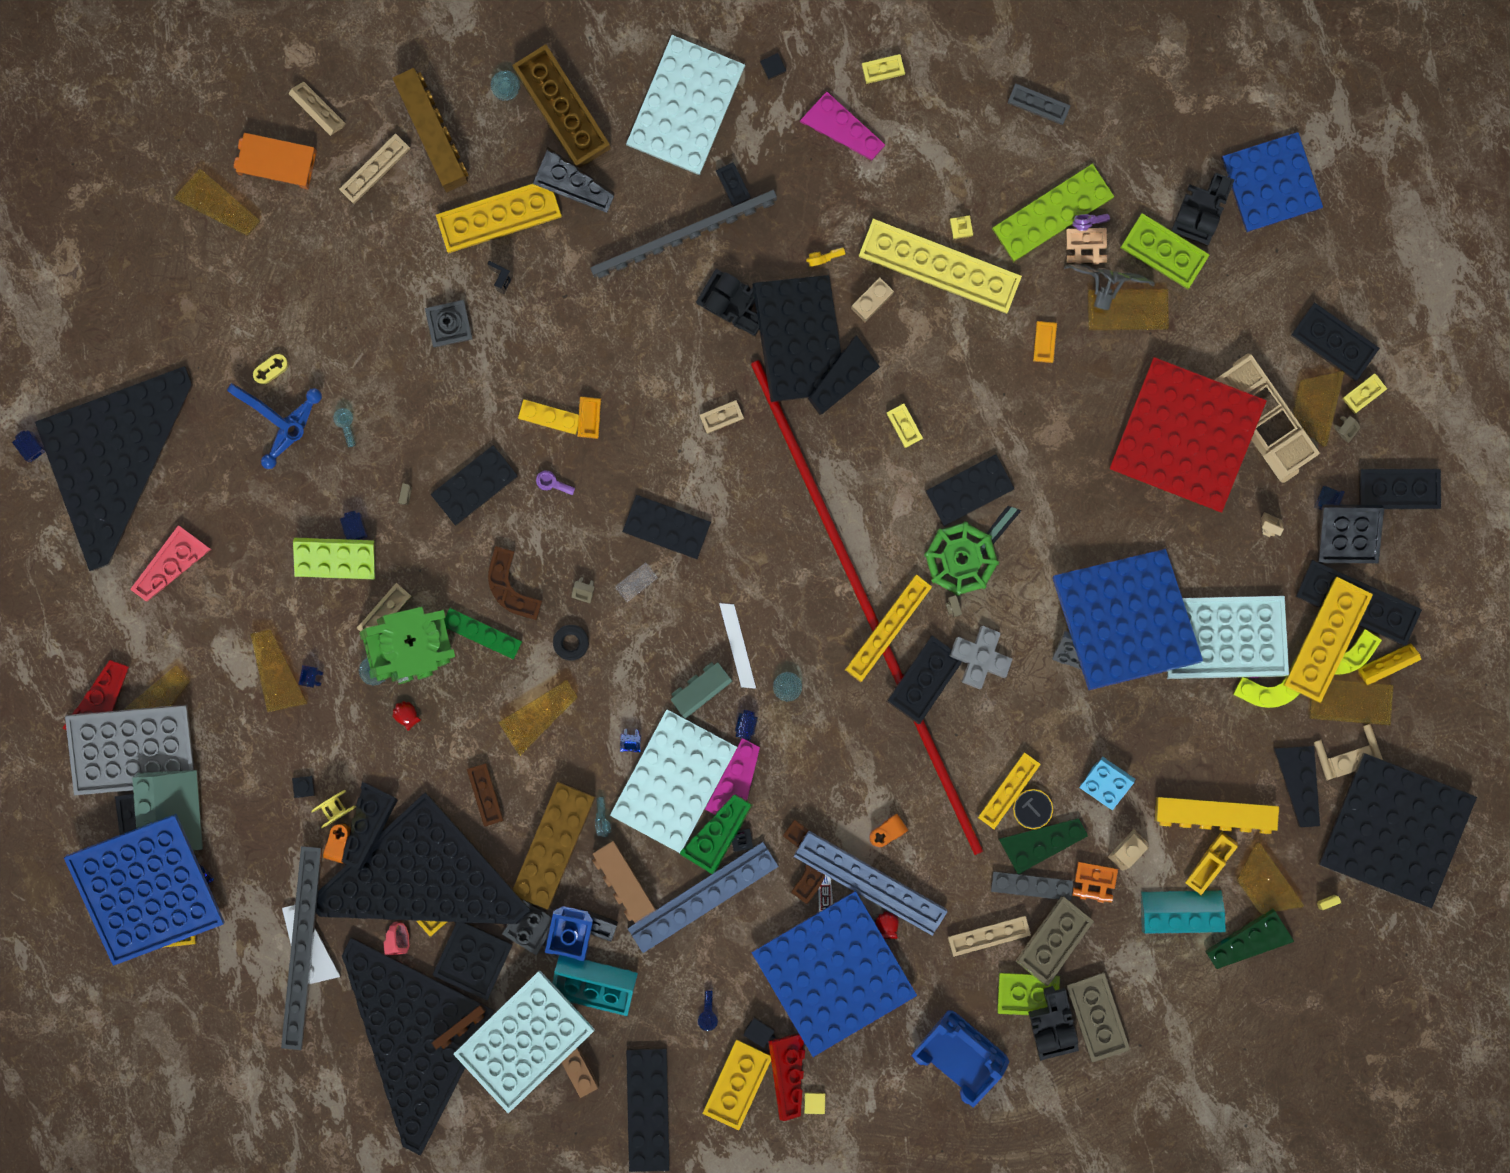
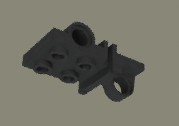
(1201, 209)
(730, 301)
(1054, 1026)

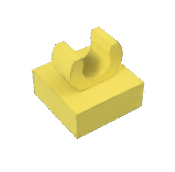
(961, 227)

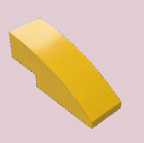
(1211, 862)

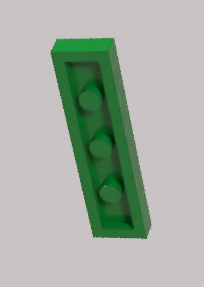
(482, 633)

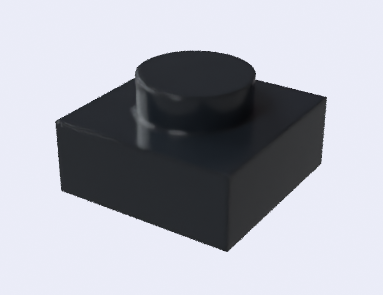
(303, 786)

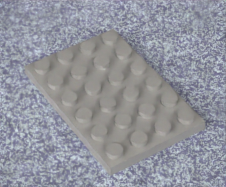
(116, 745)

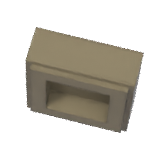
(405, 494)

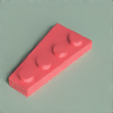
(171, 561)

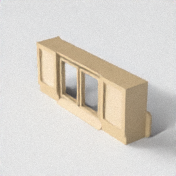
(1292, 449)

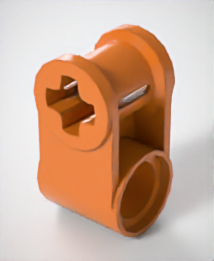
(891, 829)
(336, 845)

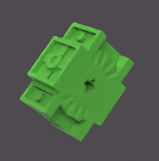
(393, 658)

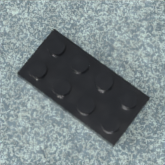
(1335, 341)
(474, 485)
(1401, 488)
(969, 490)
(666, 527)
(924, 680)

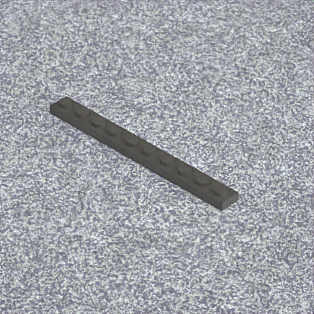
(693, 231)
(301, 948)

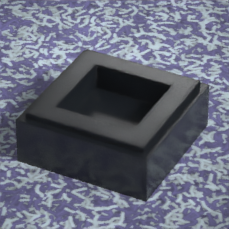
(773, 66)

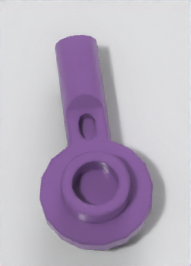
(1083, 222)
(546, 481)

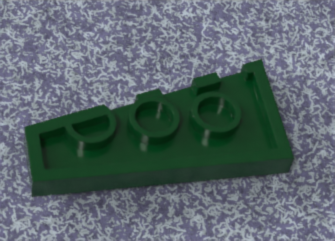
(1039, 844)
(1251, 940)

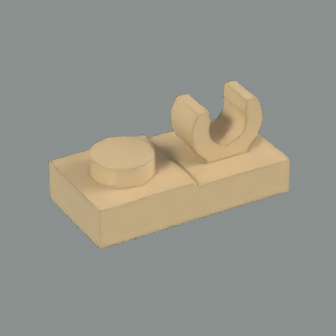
(1271, 525)

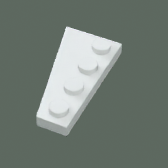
(321, 962)

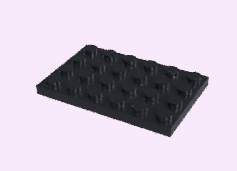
(796, 334)

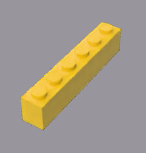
(1216, 814)

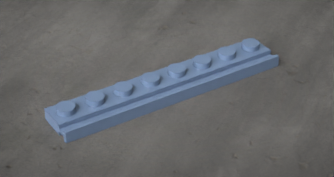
(870, 883)
(703, 897)

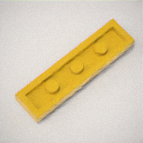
(1009, 790)

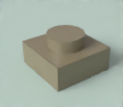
(953, 606)

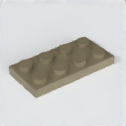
(1054, 941)
(1097, 1017)

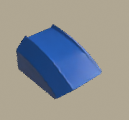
(569, 933)

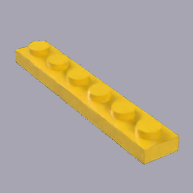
(888, 628)

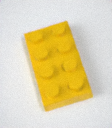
(737, 1085)

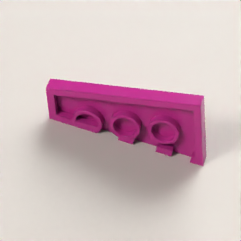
(839, 124)
(736, 777)

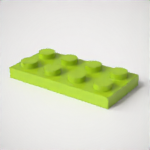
(1165, 251)
(334, 558)

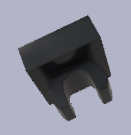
(742, 840)

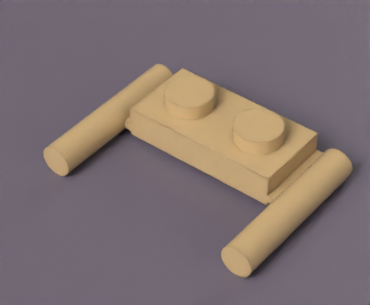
(1348, 761)

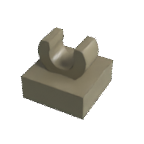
(1348, 429)
(583, 591)

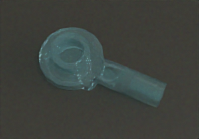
(344, 418)
(601, 825)

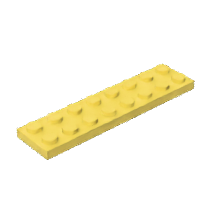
(940, 266)

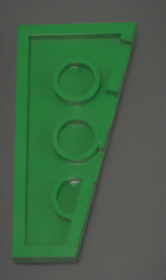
(717, 835)

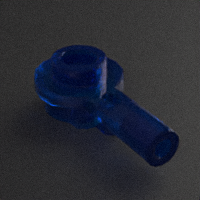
(708, 1020)

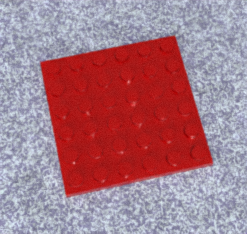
(1188, 434)

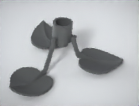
(1105, 295)

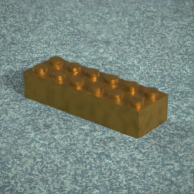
(561, 106)
(432, 134)
(553, 845)

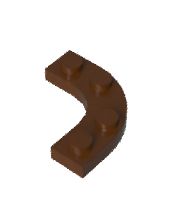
(501, 588)
(811, 878)

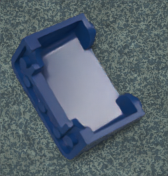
(963, 1056)

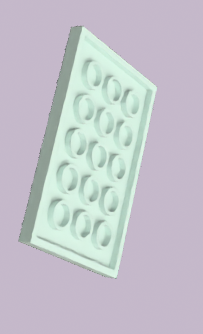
(685, 105)
(1237, 637)
(673, 781)
(524, 1041)

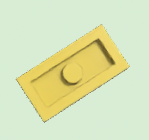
(883, 69)
(1364, 393)
(904, 425)

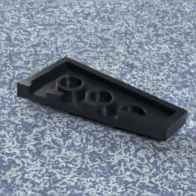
(369, 820)

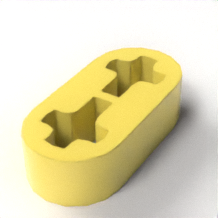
(267, 366)

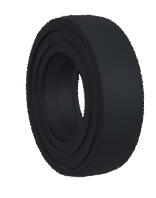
(575, 654)

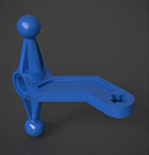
(297, 418)

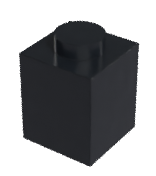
(759, 1032)

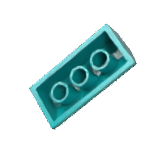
(1182, 912)
(595, 984)

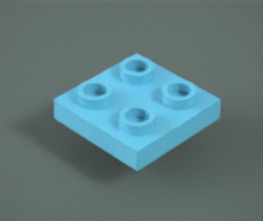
(1107, 783)

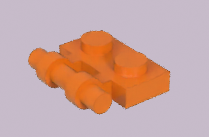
(1094, 875)

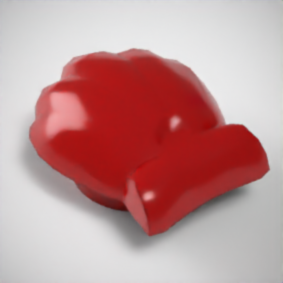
(406, 714)
(887, 925)

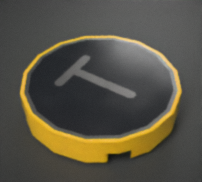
(1032, 809)

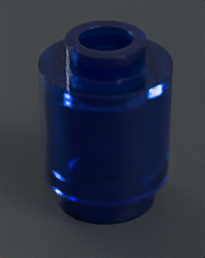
(746, 724)

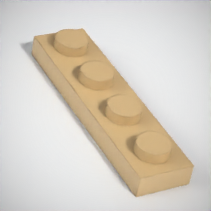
(375, 168)
(989, 936)

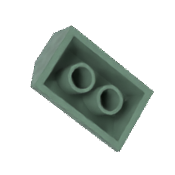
(700, 689)

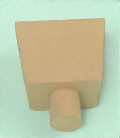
(1129, 850)

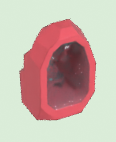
(396, 939)

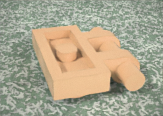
(1090, 239)

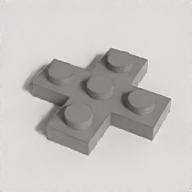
(981, 657)

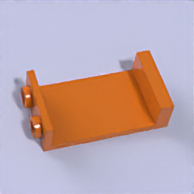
(275, 160)

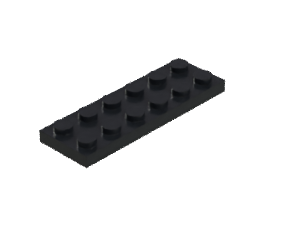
(1384, 613)
(647, 1110)

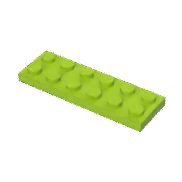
(1052, 212)

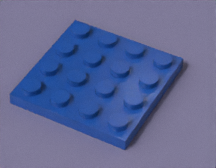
(1272, 182)

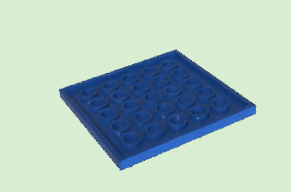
(1127, 619)
(144, 889)
(834, 973)

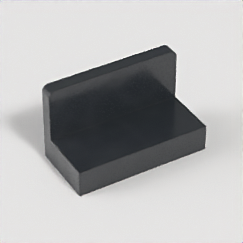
(503, 279)

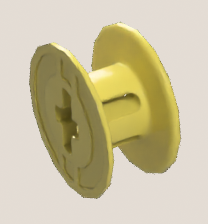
(330, 804)

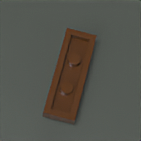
(485, 794)
(460, 1027)

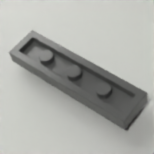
(1031, 886)

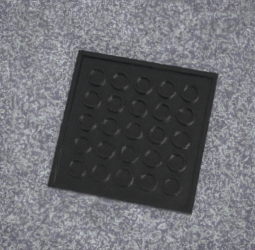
(1397, 830)

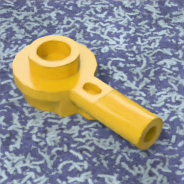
(818, 259)

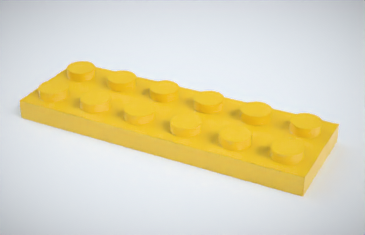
(497, 216)
(1328, 639)

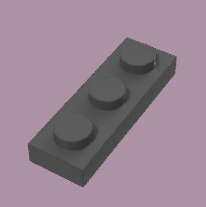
(1039, 104)

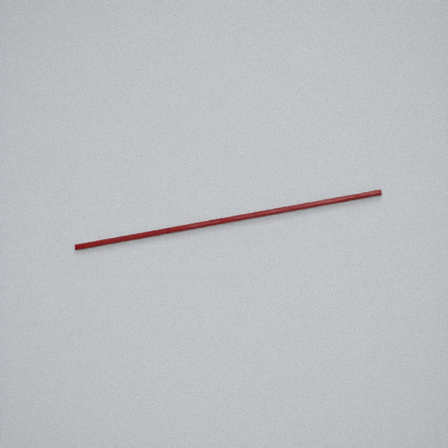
(864, 601)

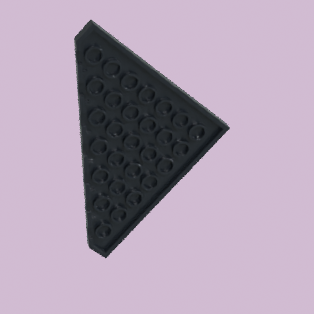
(107, 455)
(422, 873)
(402, 1019)

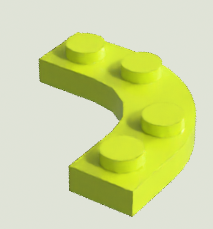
(1358, 653)
(1264, 696)

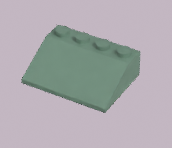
(166, 794)

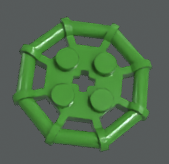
(967, 548)

